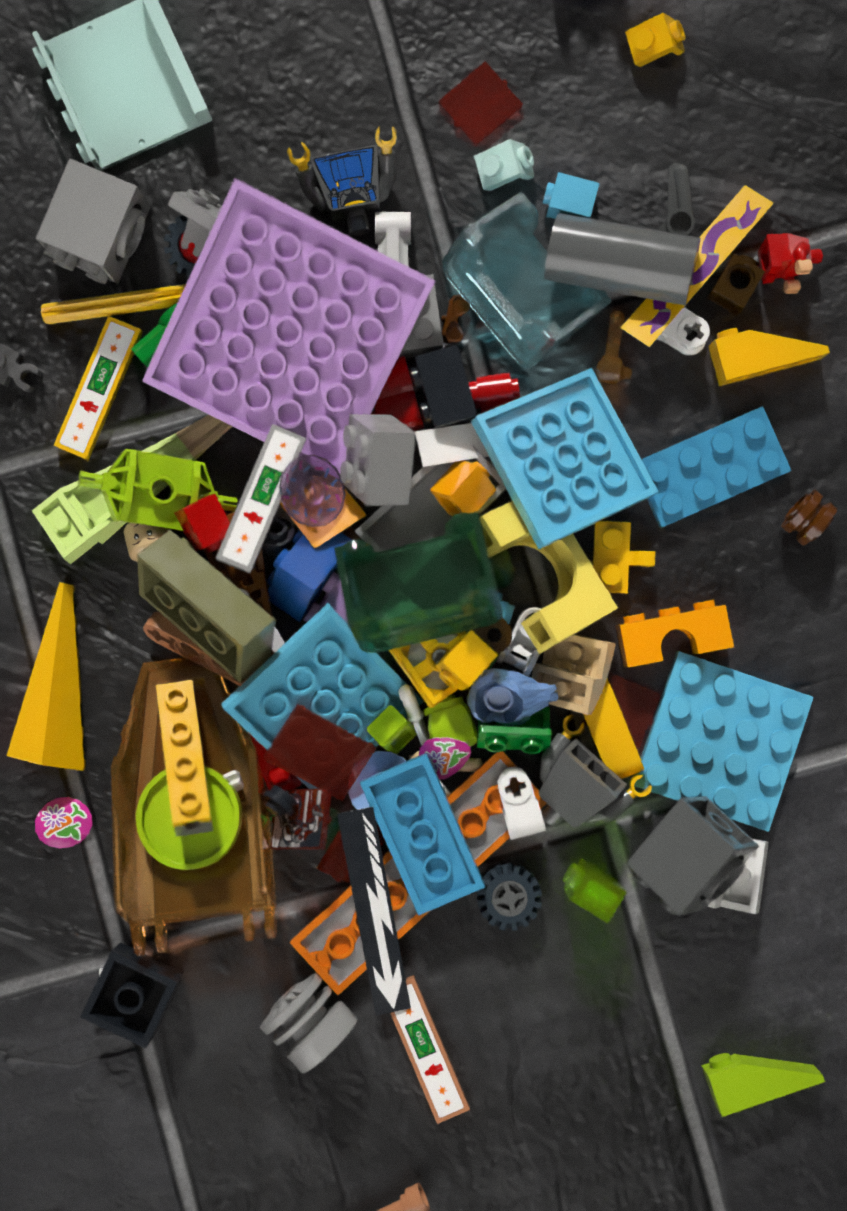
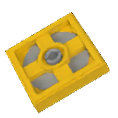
(419, 664)

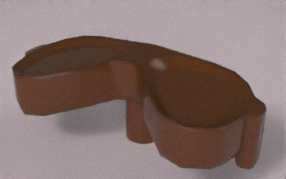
(451, 330)

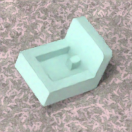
(504, 164)

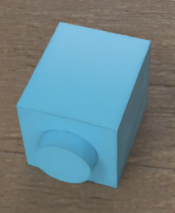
(570, 196)

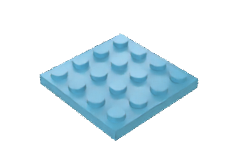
(564, 457)
(326, 675)
(723, 739)

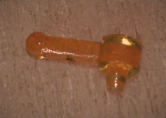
(610, 367)

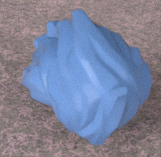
(508, 697)

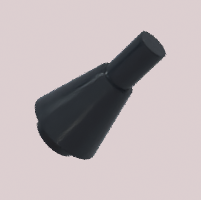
(278, 538)

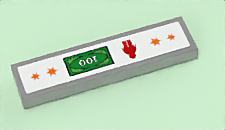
(259, 500)

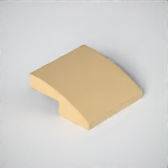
(578, 670)

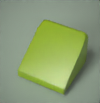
(392, 730)

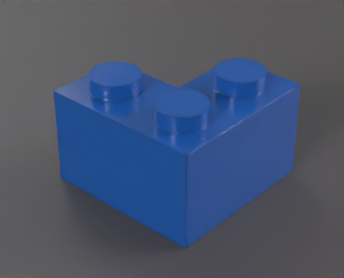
(302, 574)

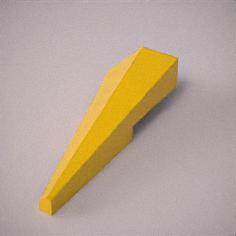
(50, 716)

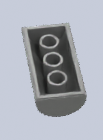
(621, 258)

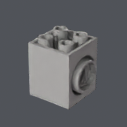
(93, 222)

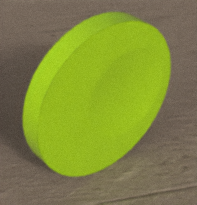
(193, 850)

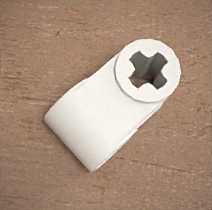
(683, 324)
(522, 645)
(520, 808)

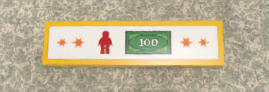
(98, 388)

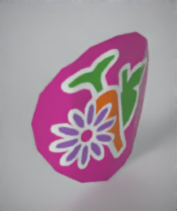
(446, 755)
(63, 822)

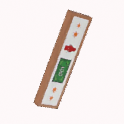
(429, 1057)

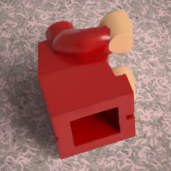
(785, 258)

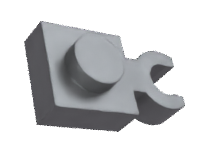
(11, 369)

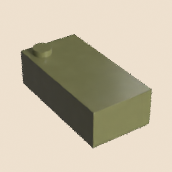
(205, 606)

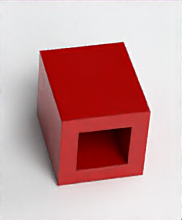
(204, 523)

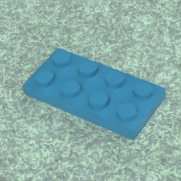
(714, 466)
(422, 834)

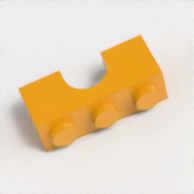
(705, 627)

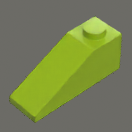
(748, 1081)

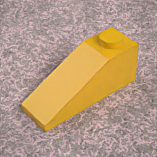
(757, 353)

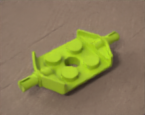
(130, 483)

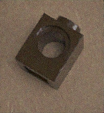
(730, 297)

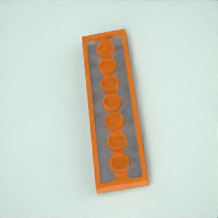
(333, 937)

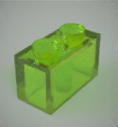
(593, 889)

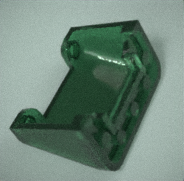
(419, 587)

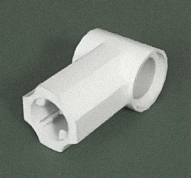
(393, 235)

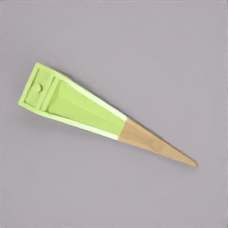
(79, 515)

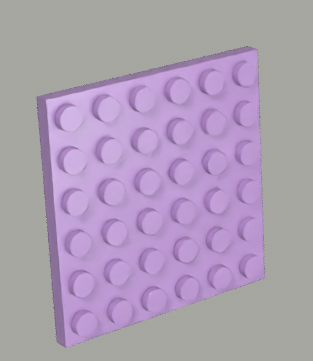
(286, 324)

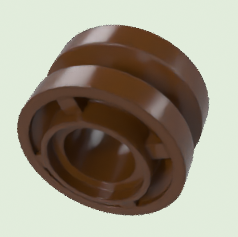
(809, 517)

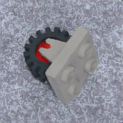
(192, 228)

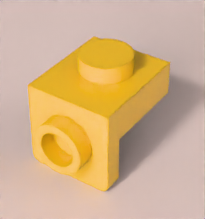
(655, 39)

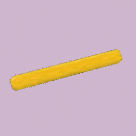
(111, 304)

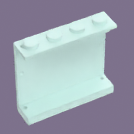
(122, 83)

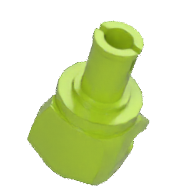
(452, 720)

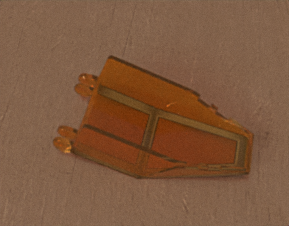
(237, 883)

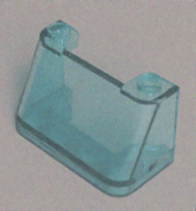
(502, 278)

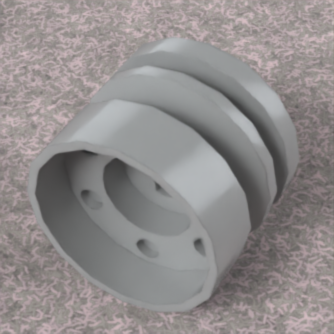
(309, 1023)

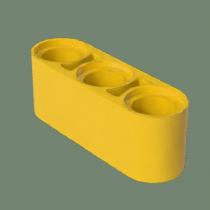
(613, 736)

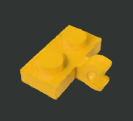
(614, 557)

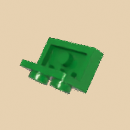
(529, 737)

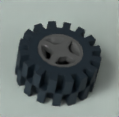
(512, 908)

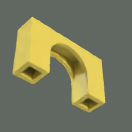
(580, 595)

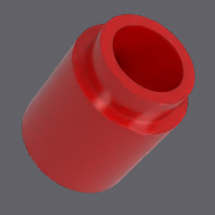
(494, 391)

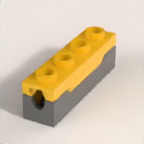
(184, 758)

